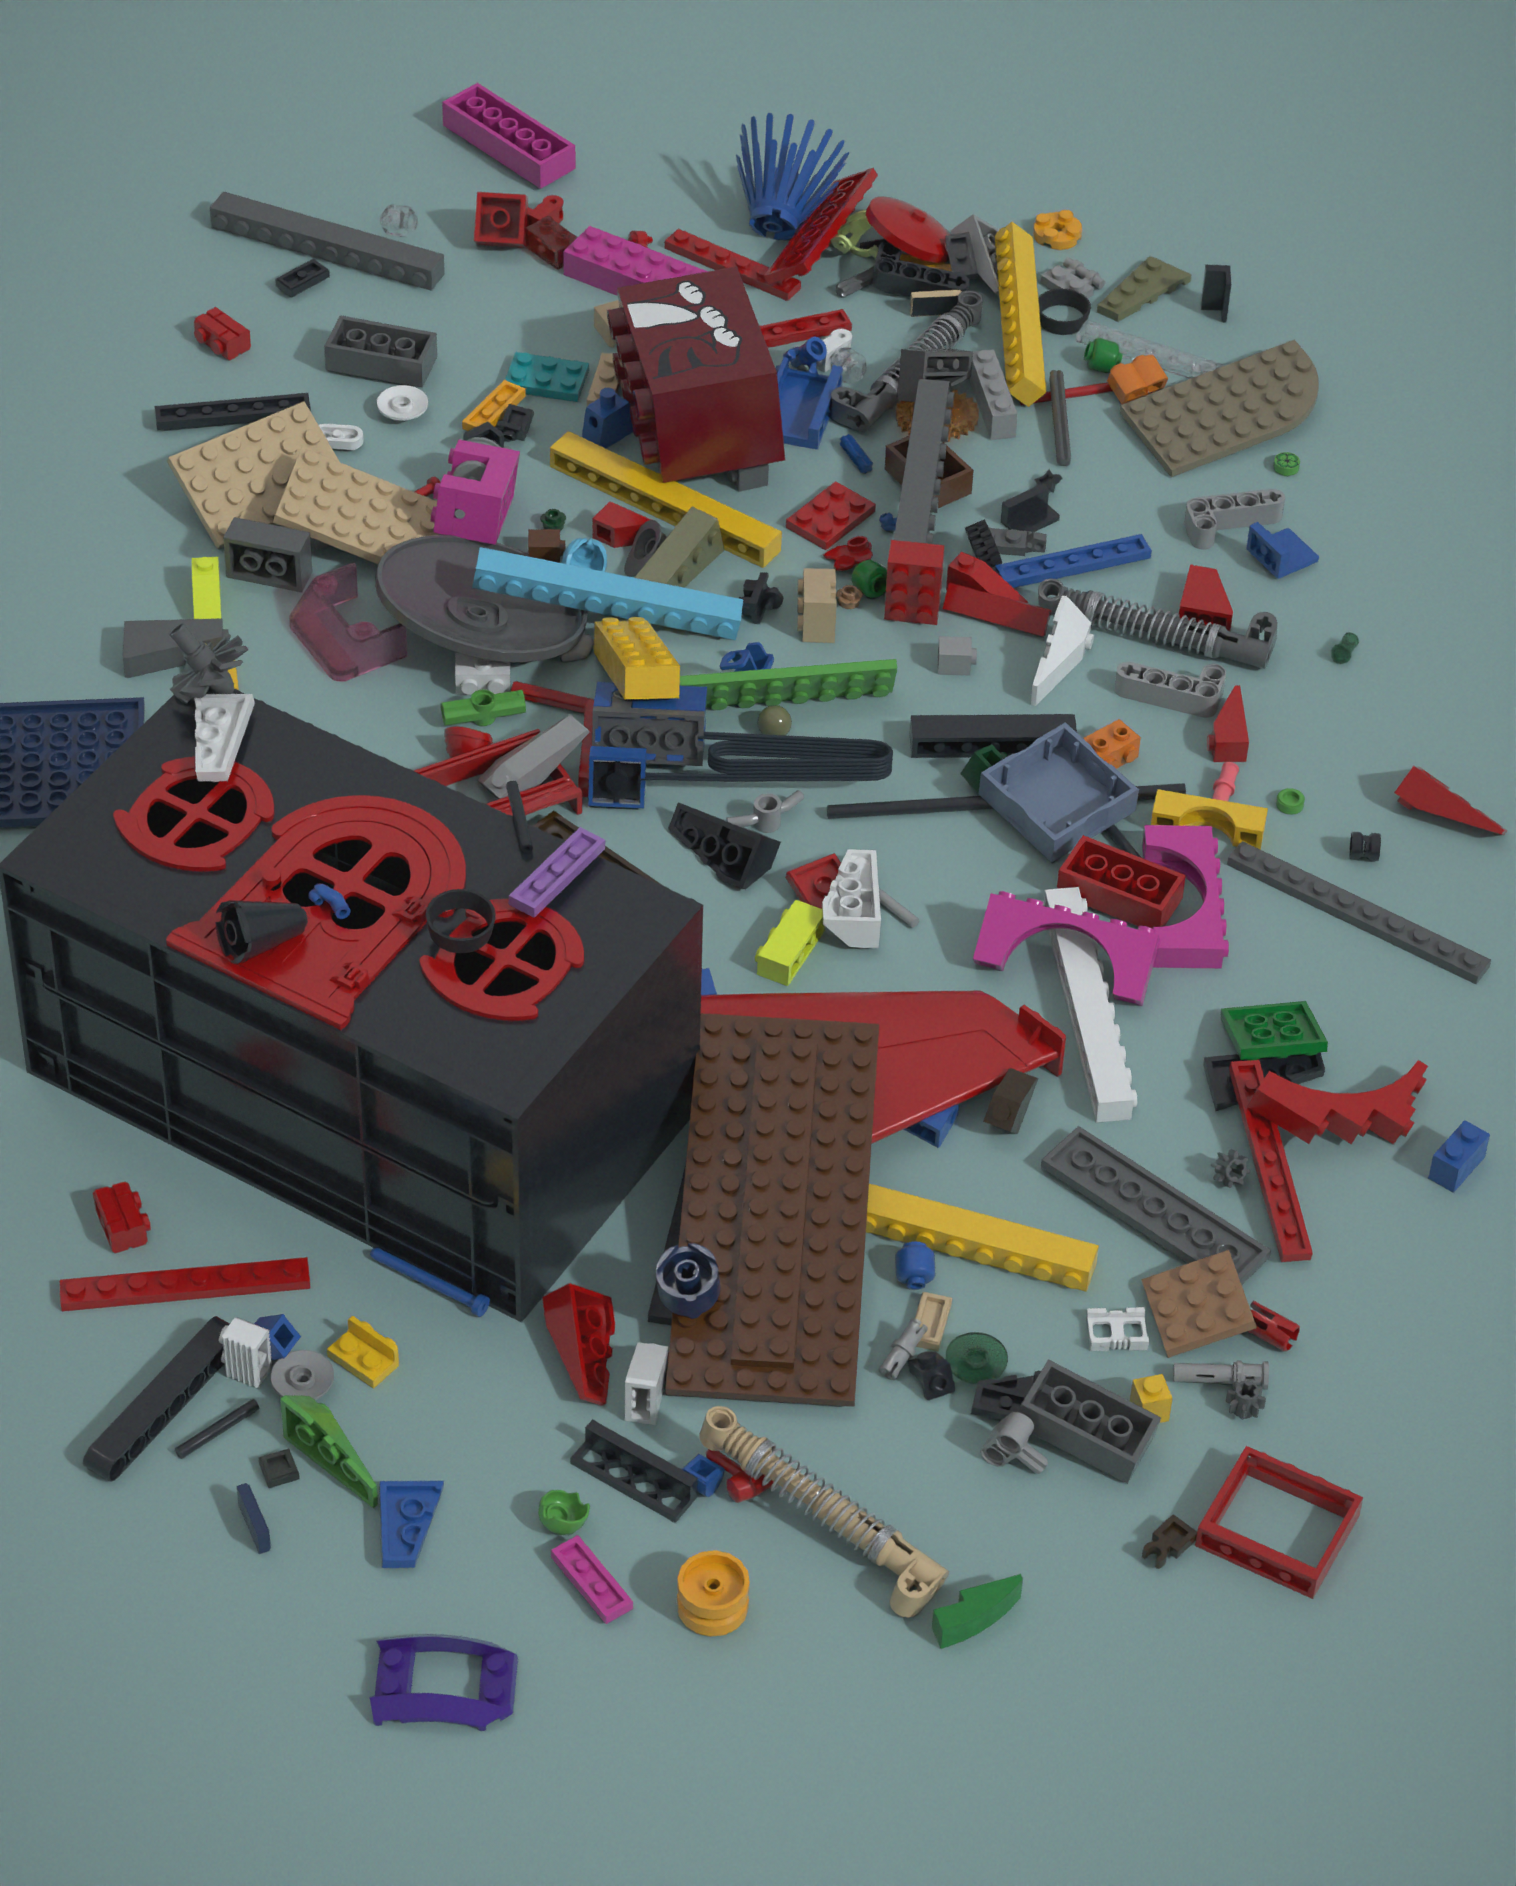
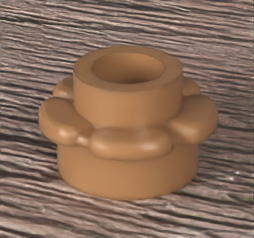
(849, 597)

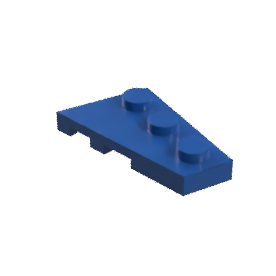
(405, 1519)

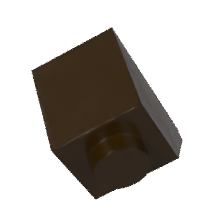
(1011, 1101)

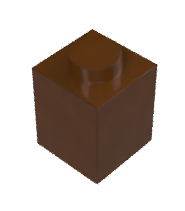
(545, 544)

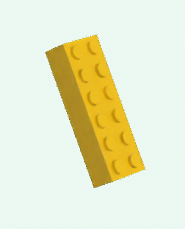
(636, 659)

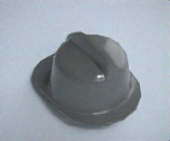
(644, 546)

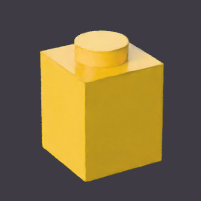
(1152, 1395)

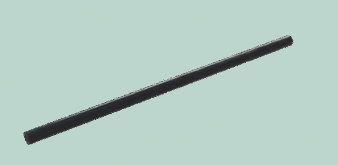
(951, 804)

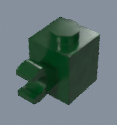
(980, 762)

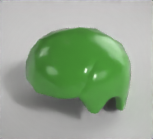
(562, 1512)

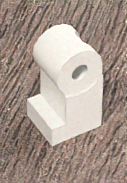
(839, 339)

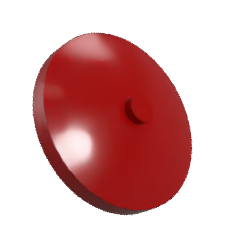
(908, 228)

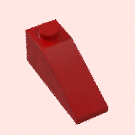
(979, 575)
(1229, 734)

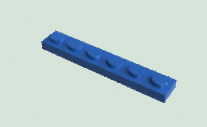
(1075, 561)

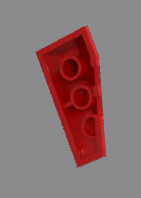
(1430, 795)
(581, 1330)

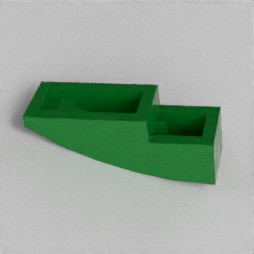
(975, 1610)

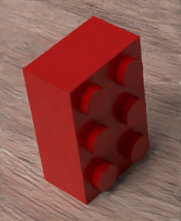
(914, 582)

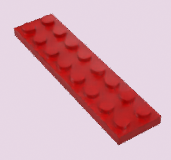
(820, 227)

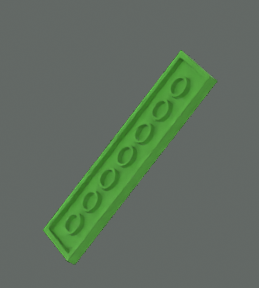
(796, 683)

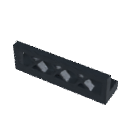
(641, 1463)

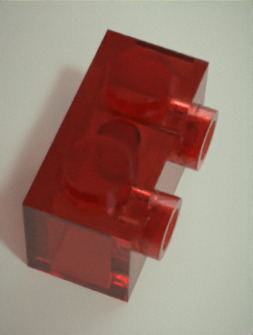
(548, 241)

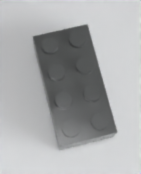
(381, 351)
(1089, 1421)

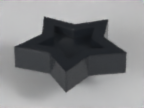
(1049, 480)

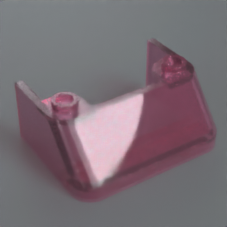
(335, 645)

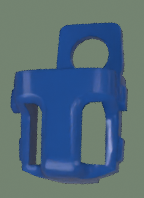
(751, 658)

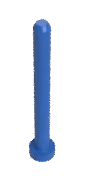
(477, 1304)

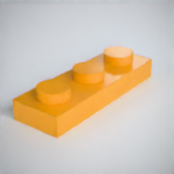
(494, 405)

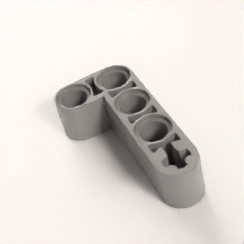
(1230, 511)
(1172, 690)

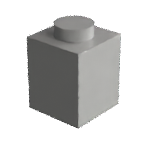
(956, 655)

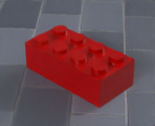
(1122, 883)

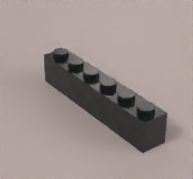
(964, 734)

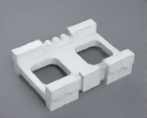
(1116, 1320)

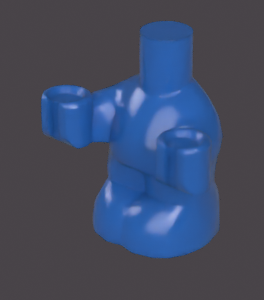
(807, 354)

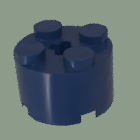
(688, 1280)

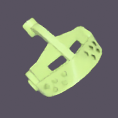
(856, 225)

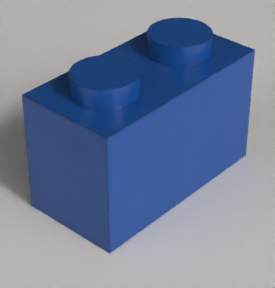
(1459, 1156)

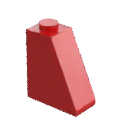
(1205, 598)

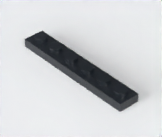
(224, 411)

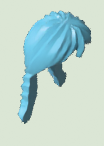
(586, 554)

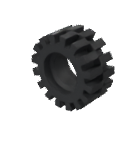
(983, 543)

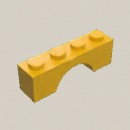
(1236, 820)

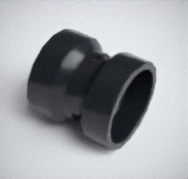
(1371, 843)

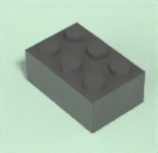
(268, 554)

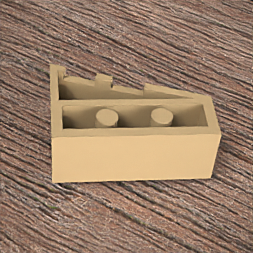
(817, 605)

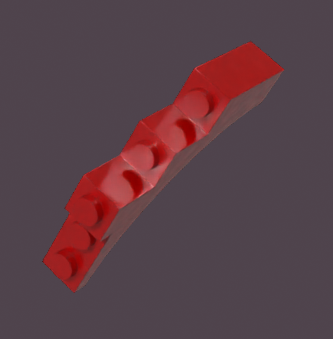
(1312, 1111)

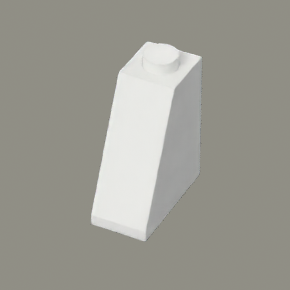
(645, 1383)

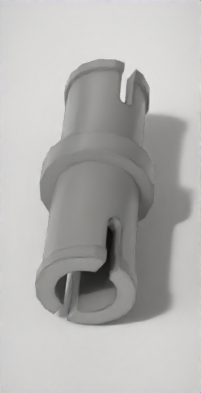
(903, 1349)

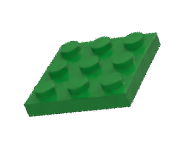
(1273, 1030)

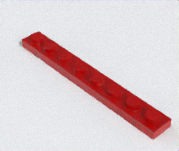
(1271, 1167)
(184, 1284)

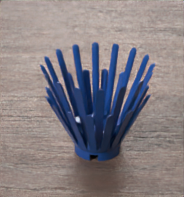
(778, 199)

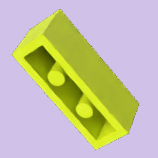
(790, 942)

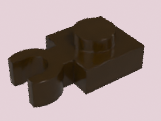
(1170, 1538)

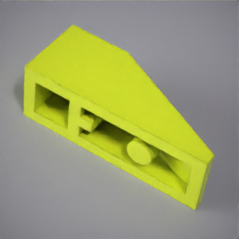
(206, 588)

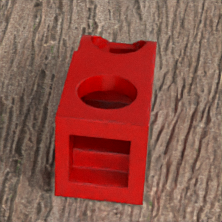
(551, 206)

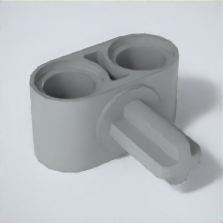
(1010, 1441)

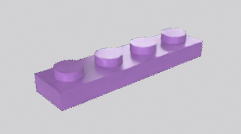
(556, 872)

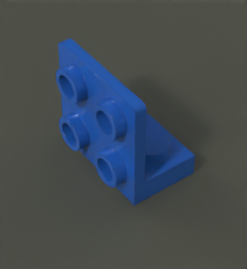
(1279, 552)

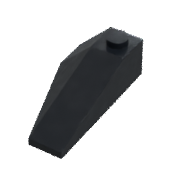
(728, 849)

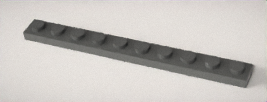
(1359, 912)

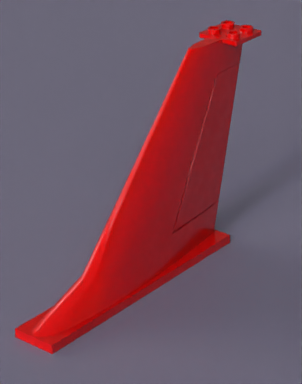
(930, 1043)

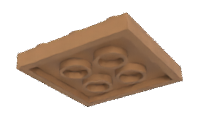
(1198, 1303)

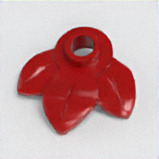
(848, 555)

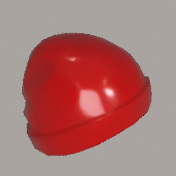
(464, 739)

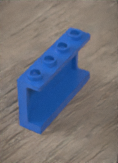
(805, 403)

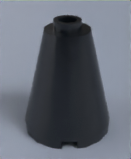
(257, 926)

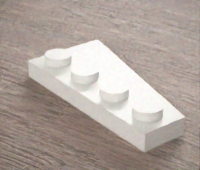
(219, 732)

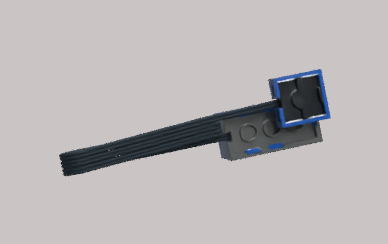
(673, 733)

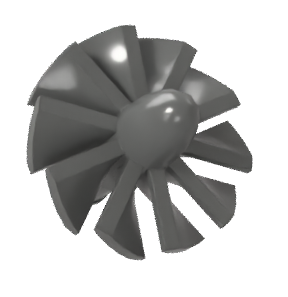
(203, 666)

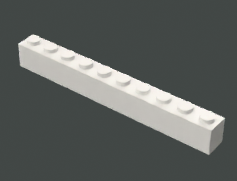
(1091, 1014)

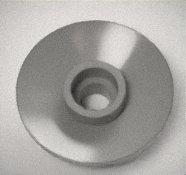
(305, 1367)

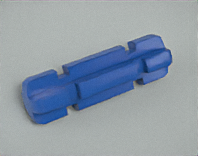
(856, 453)

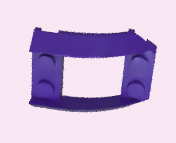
(395, 1676)

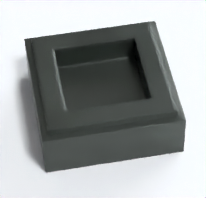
(279, 1468)

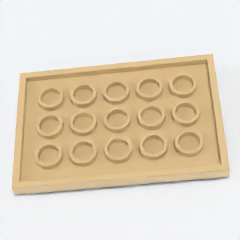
(247, 468)
(351, 507)

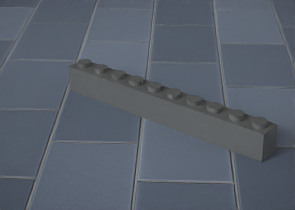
(327, 240)
(924, 463)

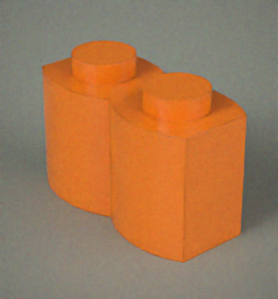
(1137, 378)

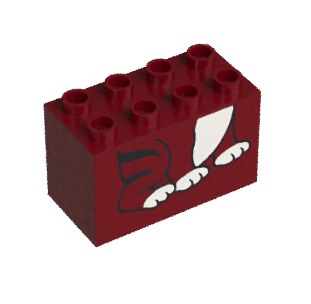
(696, 375)

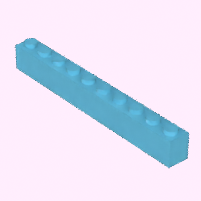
(607, 593)

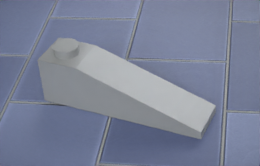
(535, 758)

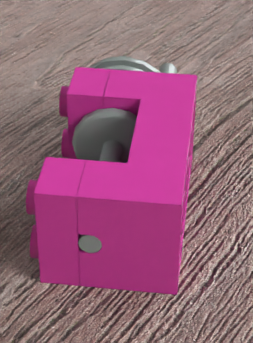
(476, 491)

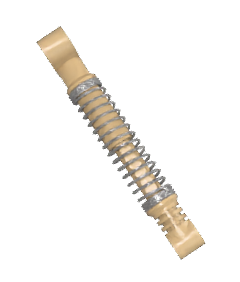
(880, 1542)

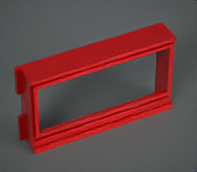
(479, 760)

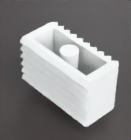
(246, 1352)

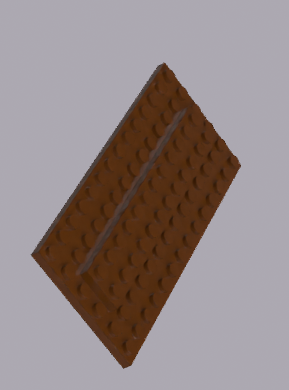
(781, 1206)

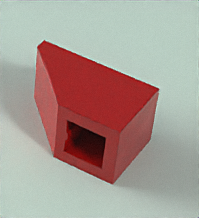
(616, 525)

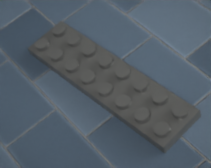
(1150, 1203)

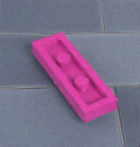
(592, 1579)

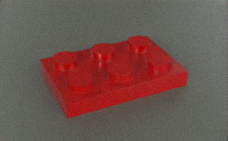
(830, 515)

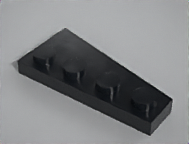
(1293, 1068)

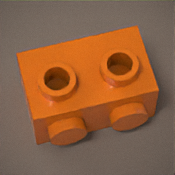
(1115, 743)

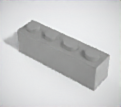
(993, 395)

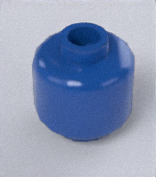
(915, 1265)

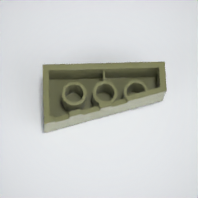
(685, 551)

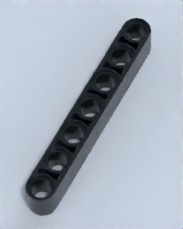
(157, 1403)

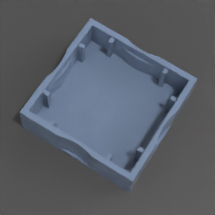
(1058, 792)

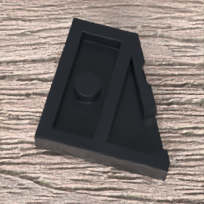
(1001, 1397)

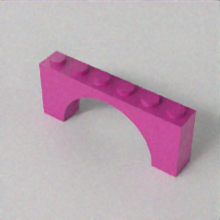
(1192, 852)
(1013, 921)

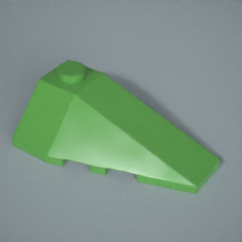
(318, 1435)

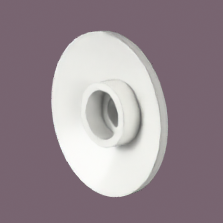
(402, 402)

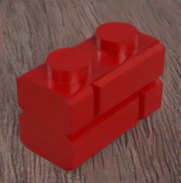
(222, 333)
(120, 1216)

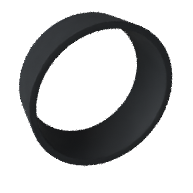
(1063, 297)
(460, 899)

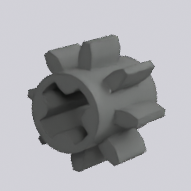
(1238, 1168)
(1245, 1399)

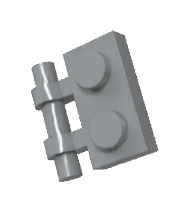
(1067, 278)

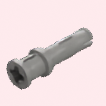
(1222, 1373)

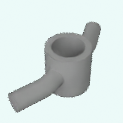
(768, 812)

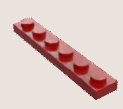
(721, 258)

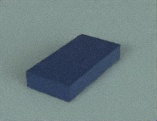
(253, 1518)

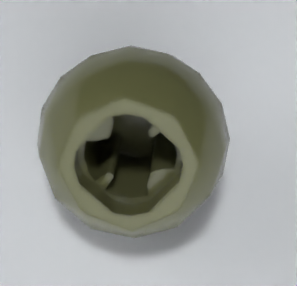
(774, 721)

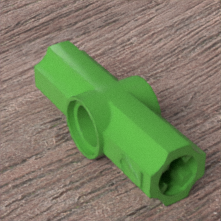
(483, 707)

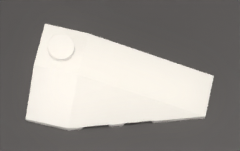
(1063, 648)
(854, 902)

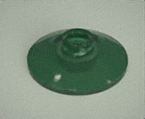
(979, 1349)

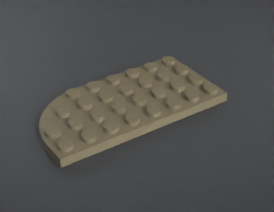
(1226, 408)

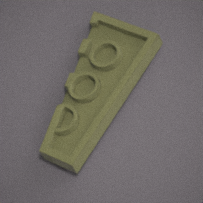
(1142, 287)

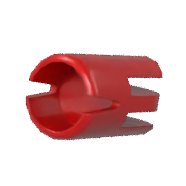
(1273, 1327)

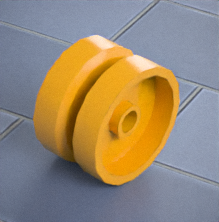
(713, 1593)

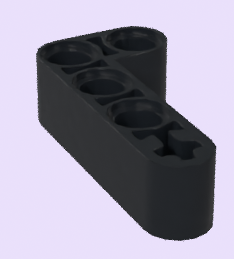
(907, 277)

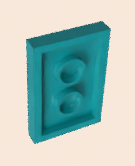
(548, 376)

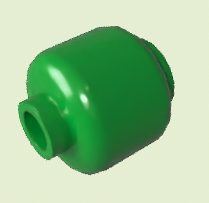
(1102, 355)
(870, 578)

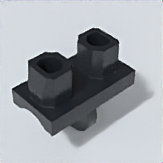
(759, 598)

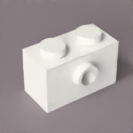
(480, 674)

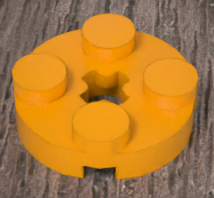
(1047, 225)

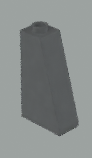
(151, 649)

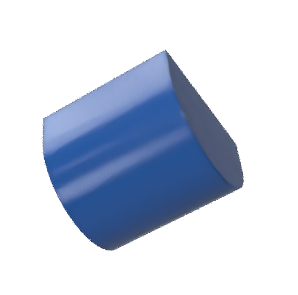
(707, 1472)

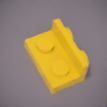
(365, 1352)

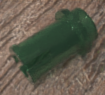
(1342, 652)

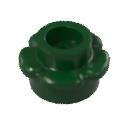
(553, 519)

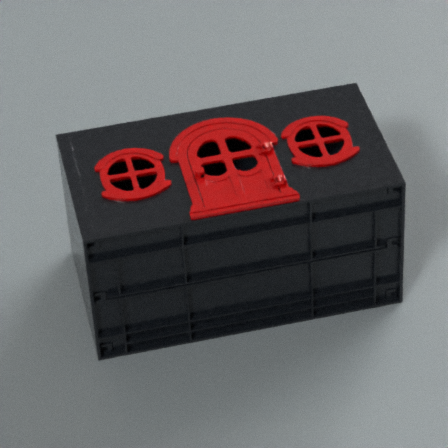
(359, 1072)

